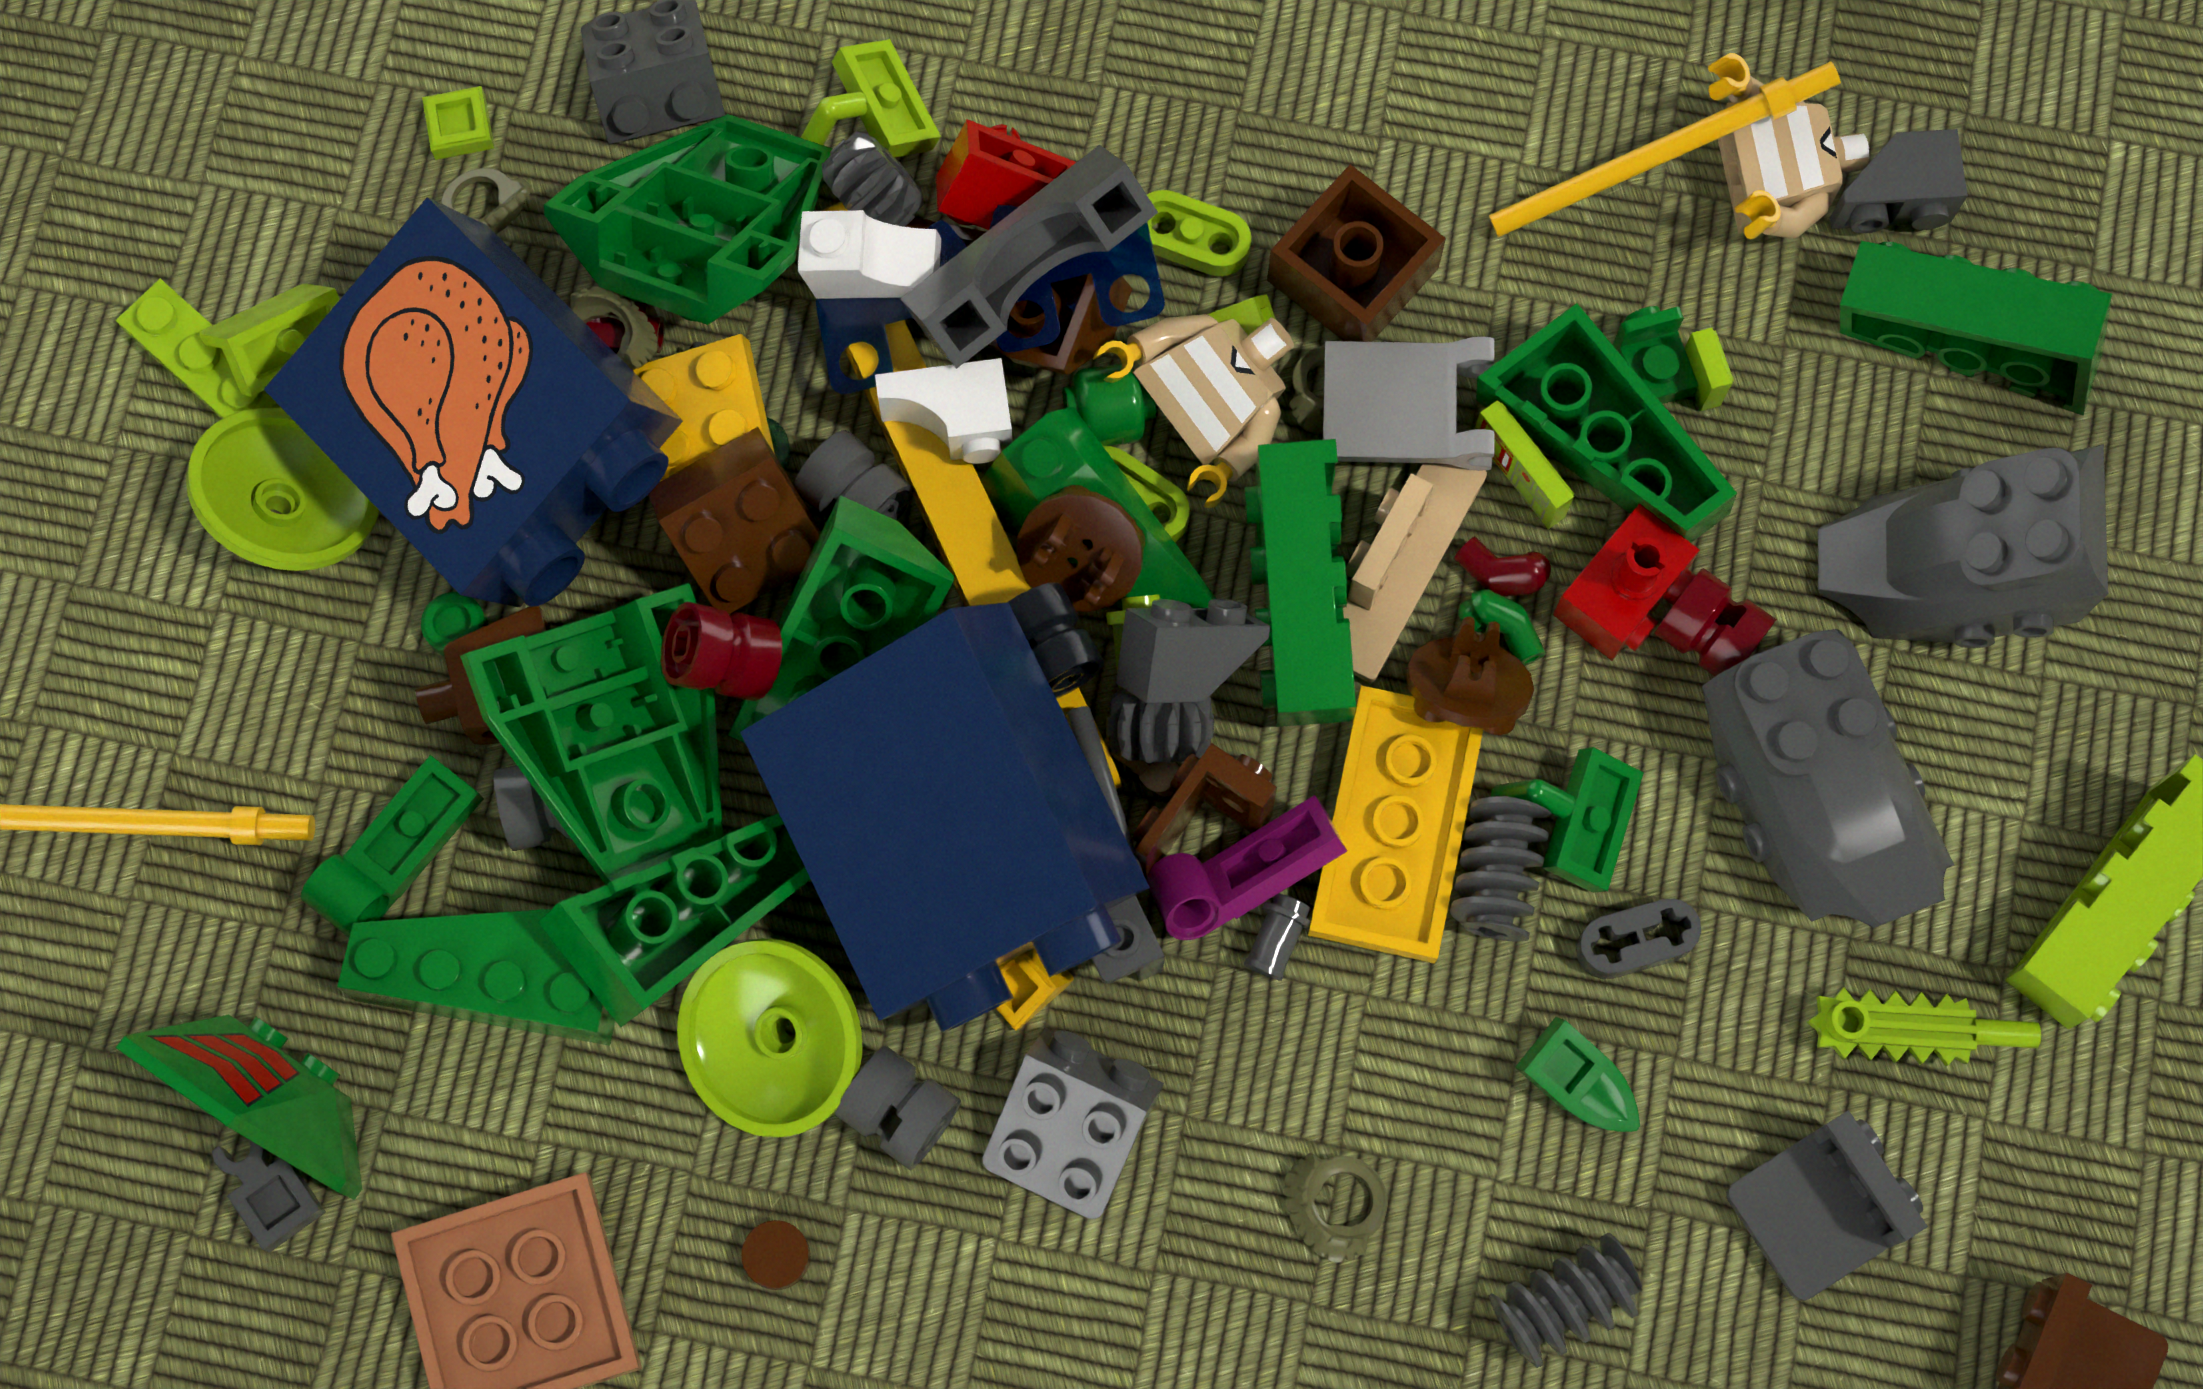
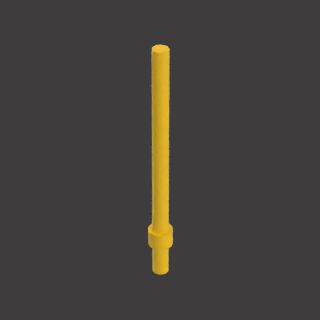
(1774, 100)
(243, 825)

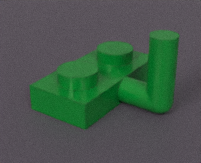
(1589, 816)

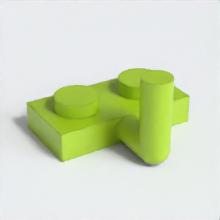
(881, 96)

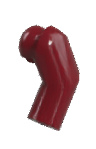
(1504, 575)

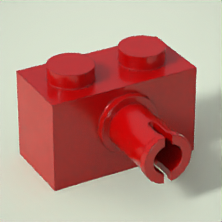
(992, 170)
(1626, 583)

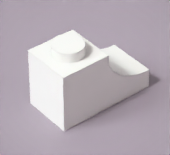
(862, 257)
(958, 405)

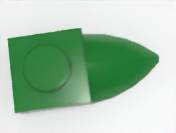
(1580, 1078)

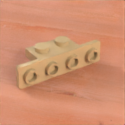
(1403, 558)

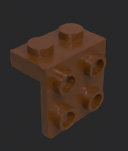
(1228, 784)
(2078, 1343)

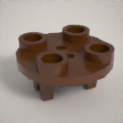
(1056, 532)
(1470, 681)

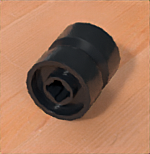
(1063, 652)

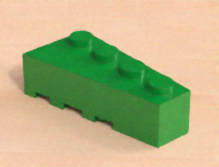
(1979, 319)
(669, 919)
(474, 970)

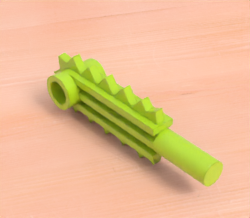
(1946, 1028)

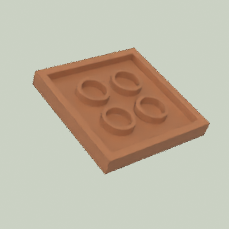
(518, 1293)

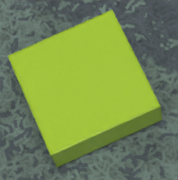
(458, 123)
(1709, 368)

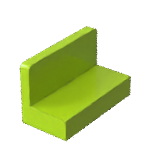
(269, 333)

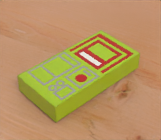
(1526, 466)

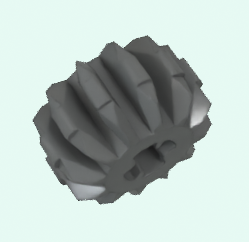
(872, 180)
(1158, 729)

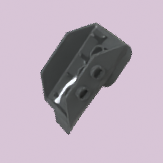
(1975, 553)
(1824, 782)

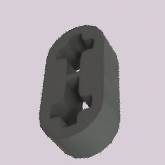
(1634, 924)

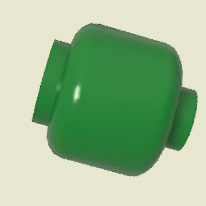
(1111, 410)

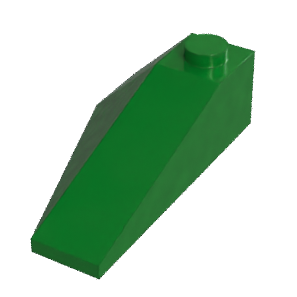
(1064, 453)
(855, 596)

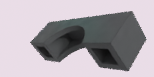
(1075, 214)

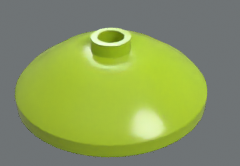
(265, 464)
(738, 1043)

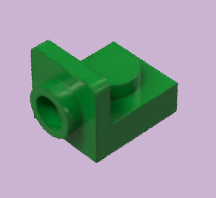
(1656, 352)

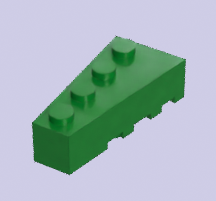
(1606, 424)
(1302, 583)

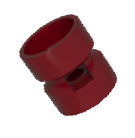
(1714, 624)
(721, 651)

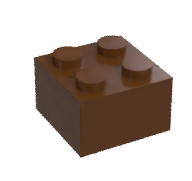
(1355, 258)
(736, 521)

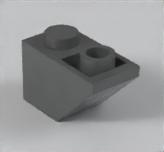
(1909, 182)
(1185, 651)

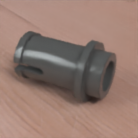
(1278, 936)

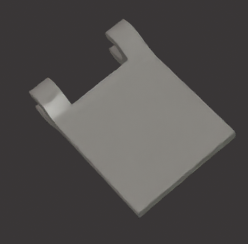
(1403, 401)

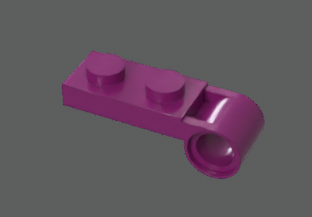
(1204, 896)

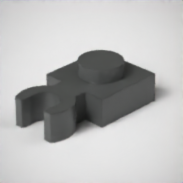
(272, 1198)

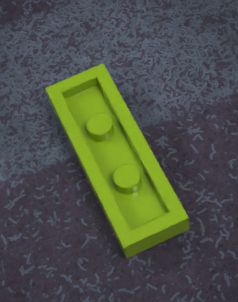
(170, 334)

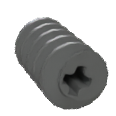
(1497, 865)
(1569, 1299)

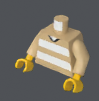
(1781, 169)
(1211, 387)

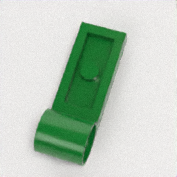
(392, 848)

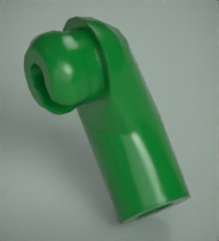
(1514, 623)

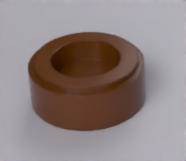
(776, 1255)

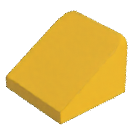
(1030, 988)

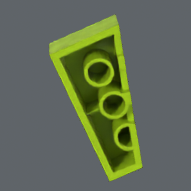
(2119, 904)

